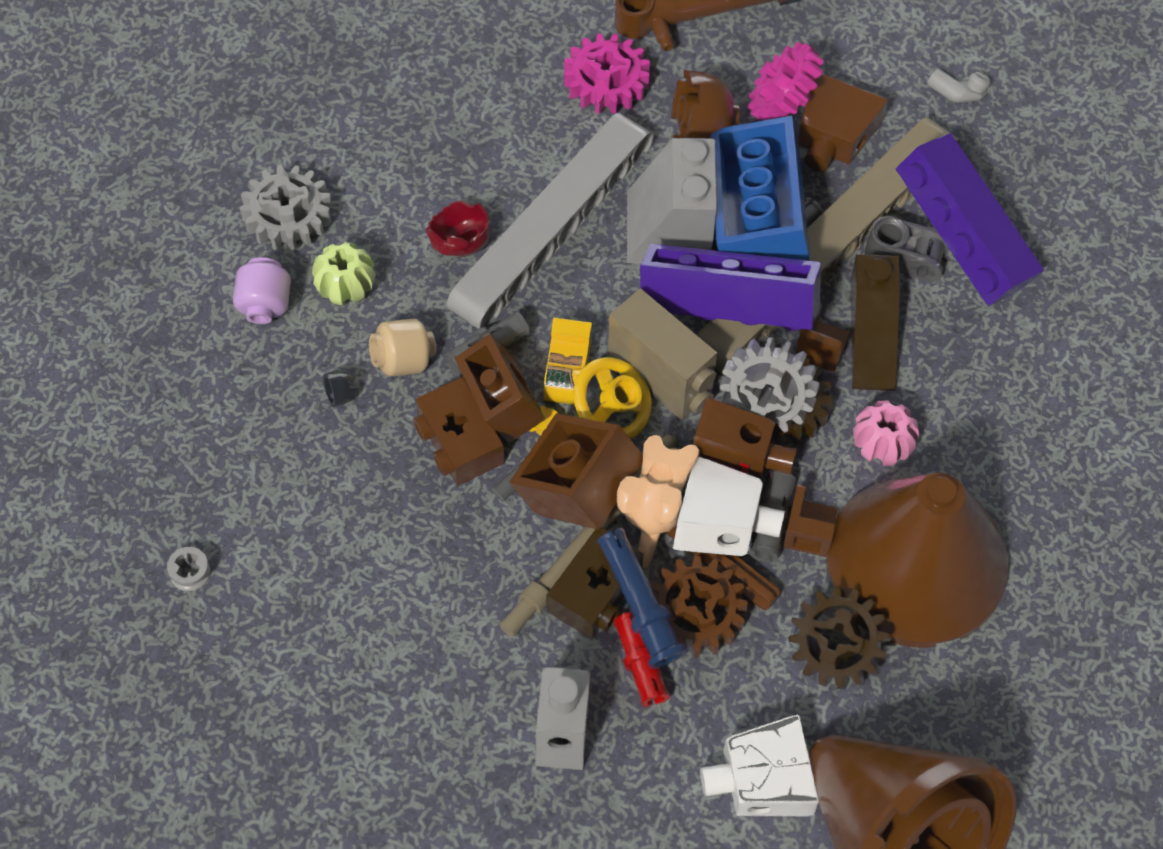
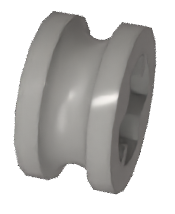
(183, 555)

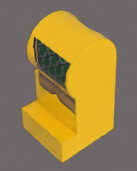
(567, 357)

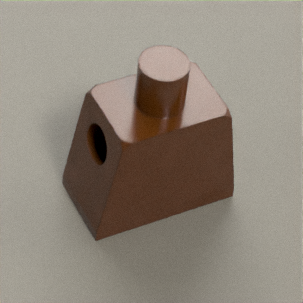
(838, 122)

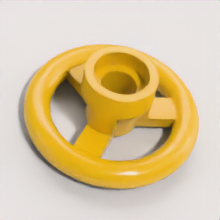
(629, 387)

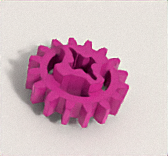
(606, 73)
(786, 83)

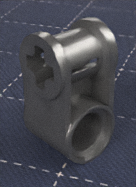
(910, 244)

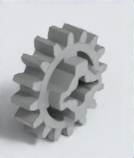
(286, 207)
(791, 382)

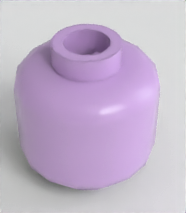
(261, 290)

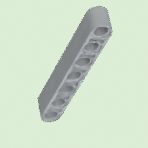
(547, 220)

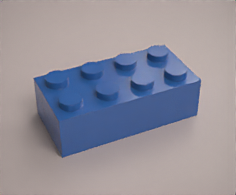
(760, 190)

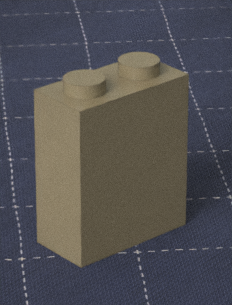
(664, 352)

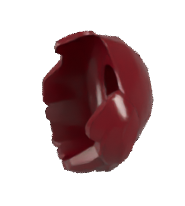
(459, 229)

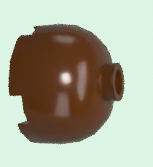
(702, 105)

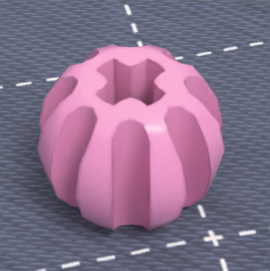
(886, 432)

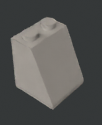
(674, 199)

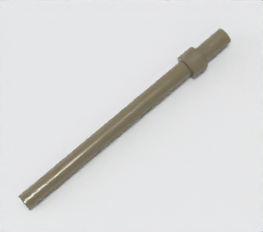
(534, 595)

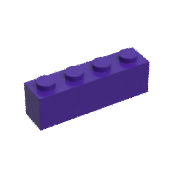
(969, 219)
(732, 286)

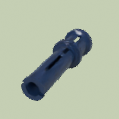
(649, 617)

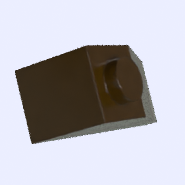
(874, 321)

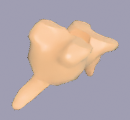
(656, 496)

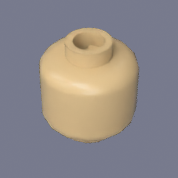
(401, 347)

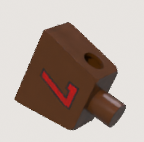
(740, 440)

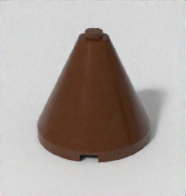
(921, 556)
(909, 797)

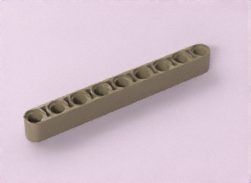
(837, 231)

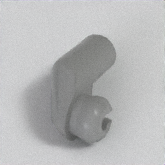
(959, 91)

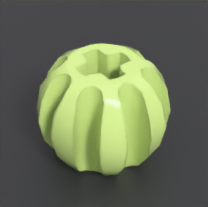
(343, 273)

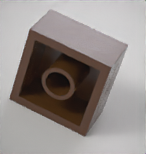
(576, 470)

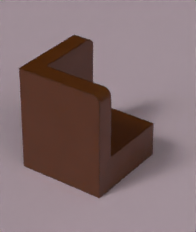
(823, 344)
(810, 525)

